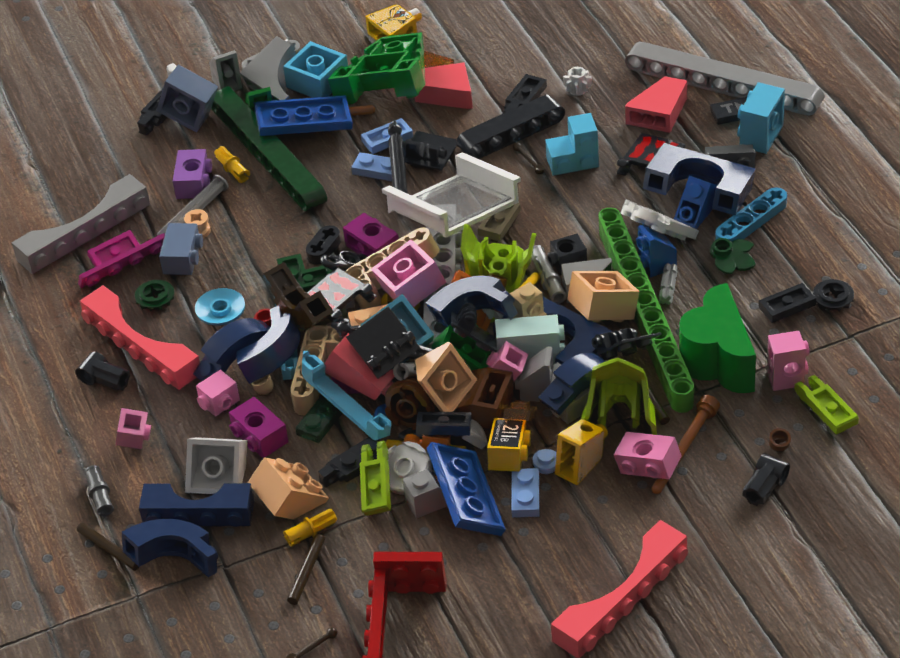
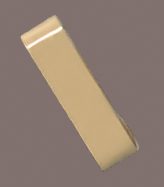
(363, 272)
(320, 342)

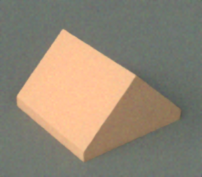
(444, 377)

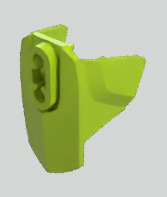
(495, 259)
(619, 382)

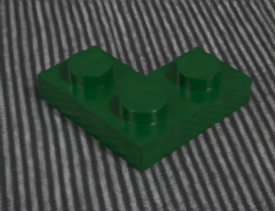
(305, 277)

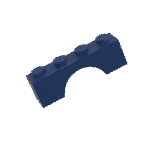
(227, 507)

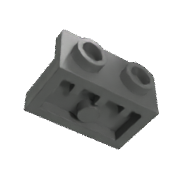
(738, 154)

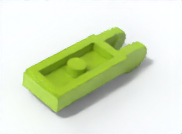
(827, 405)
(375, 480)

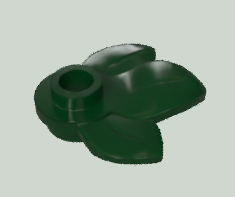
(732, 255)

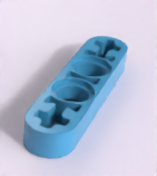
(771, 201)

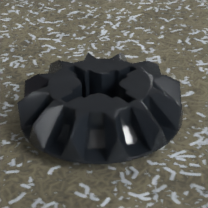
(837, 287)

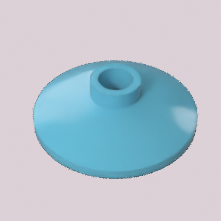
(220, 306)

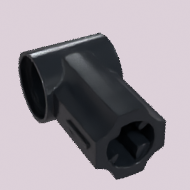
(98, 369)
(767, 475)

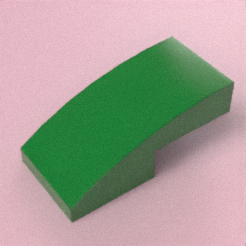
(258, 96)

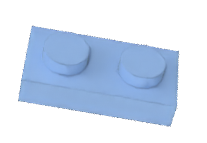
(378, 138)
(372, 166)
(525, 493)

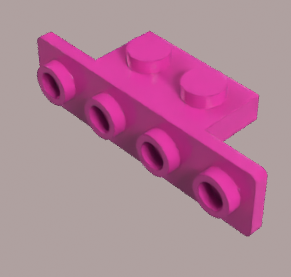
(117, 253)

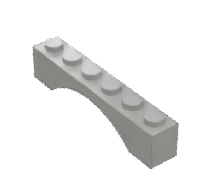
(45, 246)

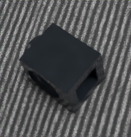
(567, 250)

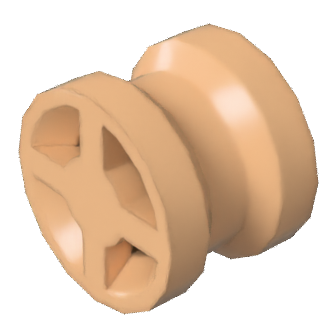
(200, 218)

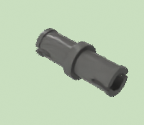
(98, 490)

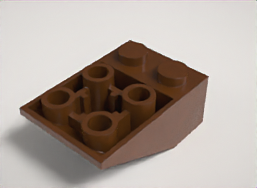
(488, 396)

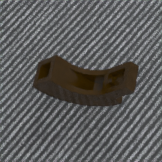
(291, 298)

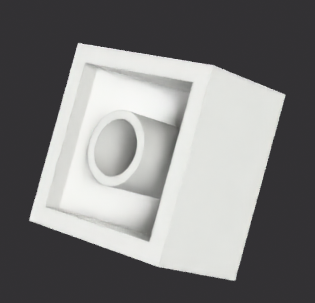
(213, 463)

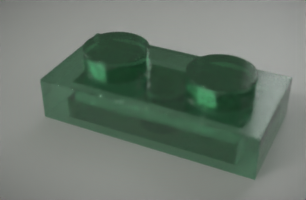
(318, 420)

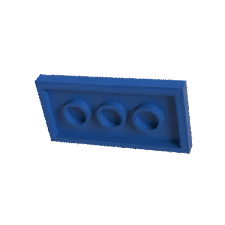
(303, 115)
(465, 489)

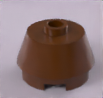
(405, 400)

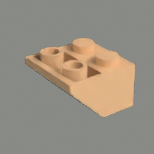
(286, 488)

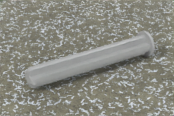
(200, 201)

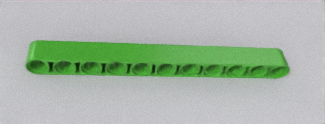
(648, 315)

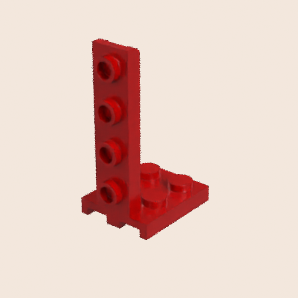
(402, 574)

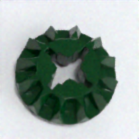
(161, 288)

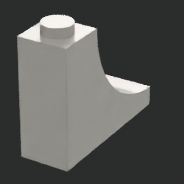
(268, 70)

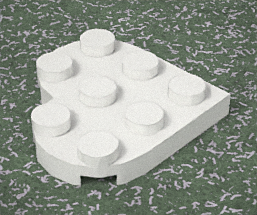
(658, 221)

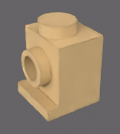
(528, 301)

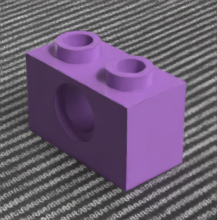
(191, 173)

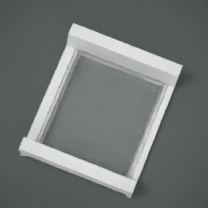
(463, 199)

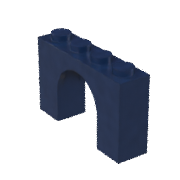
(676, 163)
(576, 327)

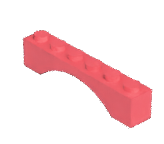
(169, 360)
(586, 623)

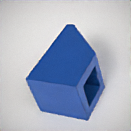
(695, 202)
(654, 250)

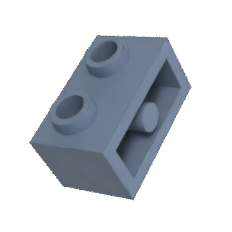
(180, 248)

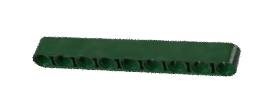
(268, 150)

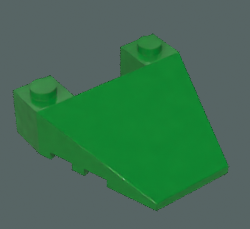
(386, 64)

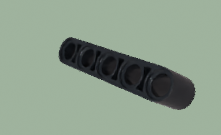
(511, 127)

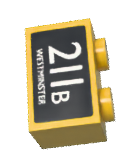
(508, 445)

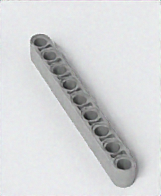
(720, 76)

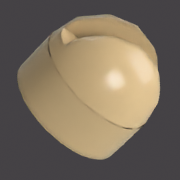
(263, 385)

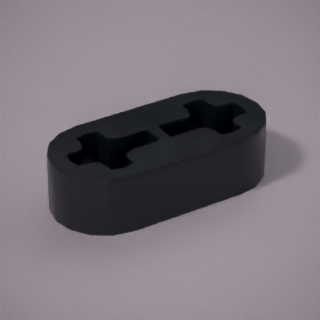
(326, 245)

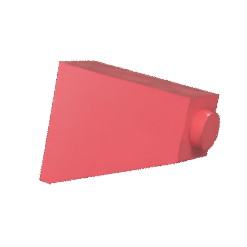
(446, 86)
(658, 105)
(350, 369)

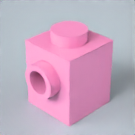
(509, 359)
(217, 393)
(132, 428)

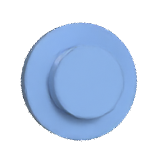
(545, 461)

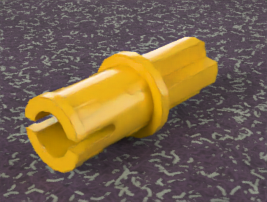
(232, 164)
(309, 527)

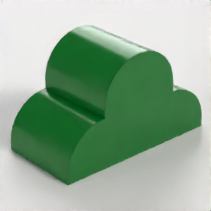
(717, 342)

